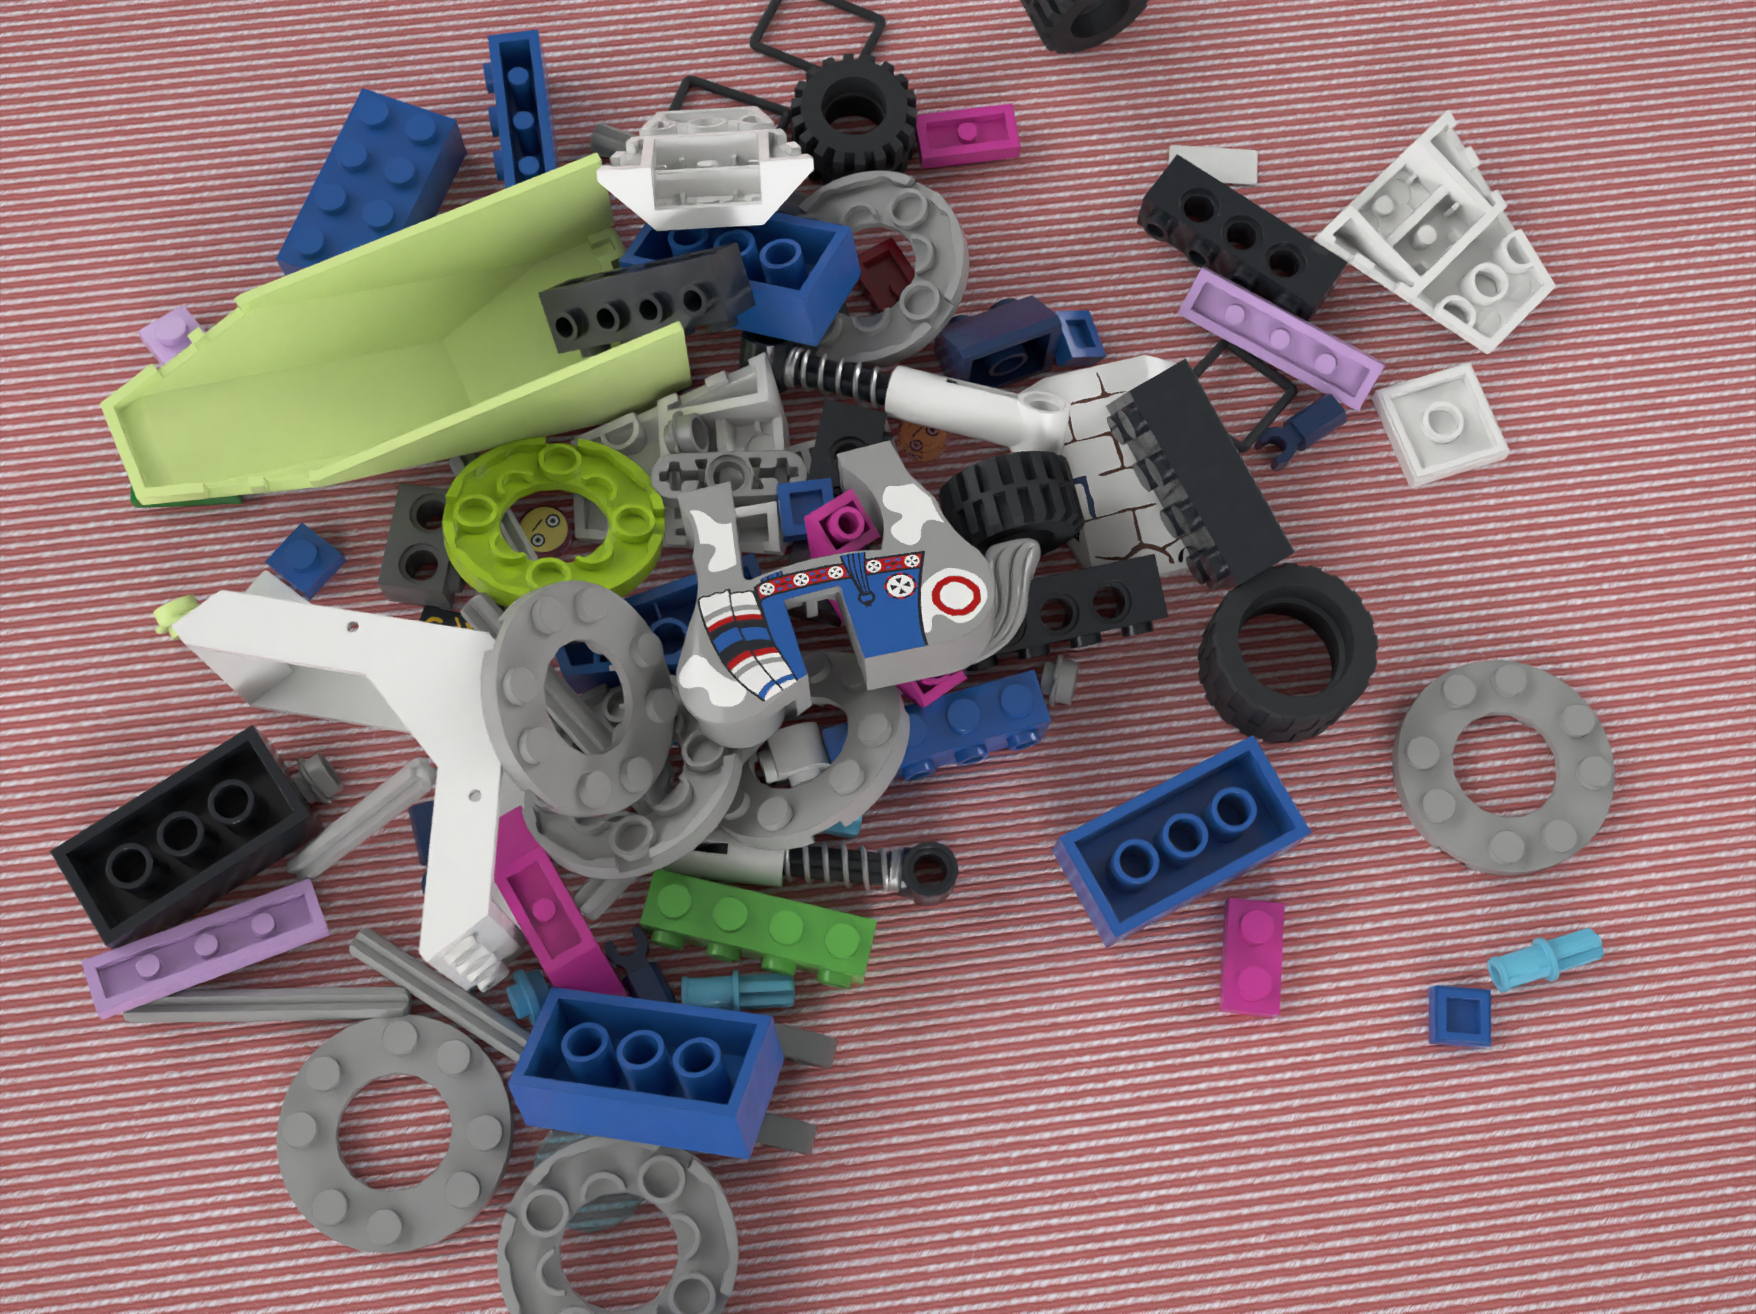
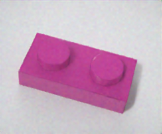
(967, 136)
(1252, 957)

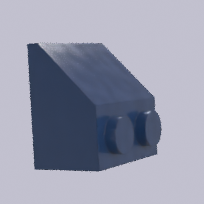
(1000, 344)

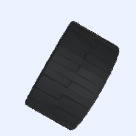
(1325, 607)

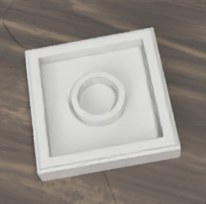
(1440, 425)

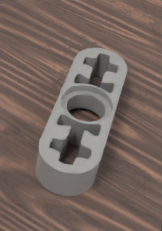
(743, 461)

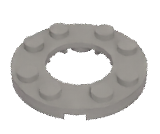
(941, 265)
(516, 703)
(850, 785)
(1455, 823)
(650, 841)
(596, 1166)
(446, 1199)

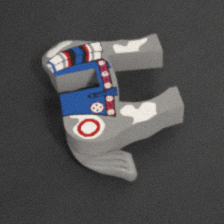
(909, 609)

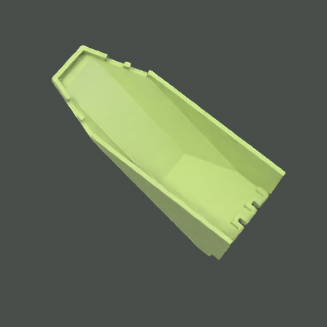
(395, 355)

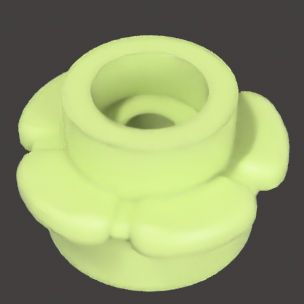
(172, 612)

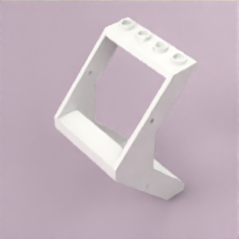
(400, 680)

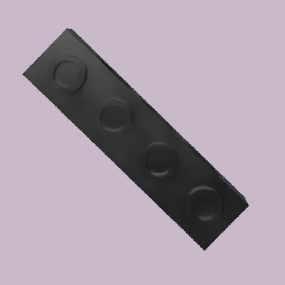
(1233, 218)
(840, 430)
(1137, 597)

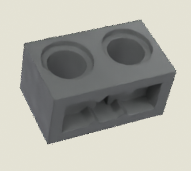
(413, 546)

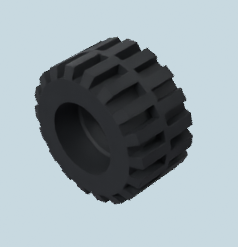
(1080, 23)
(860, 90)
(1014, 499)

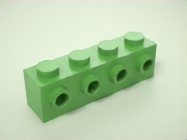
(758, 927)

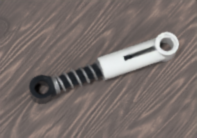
(923, 398)
(739, 863)

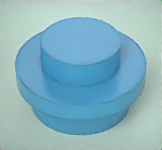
(528, 994)

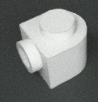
(794, 755)

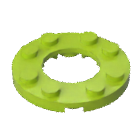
(530, 465)

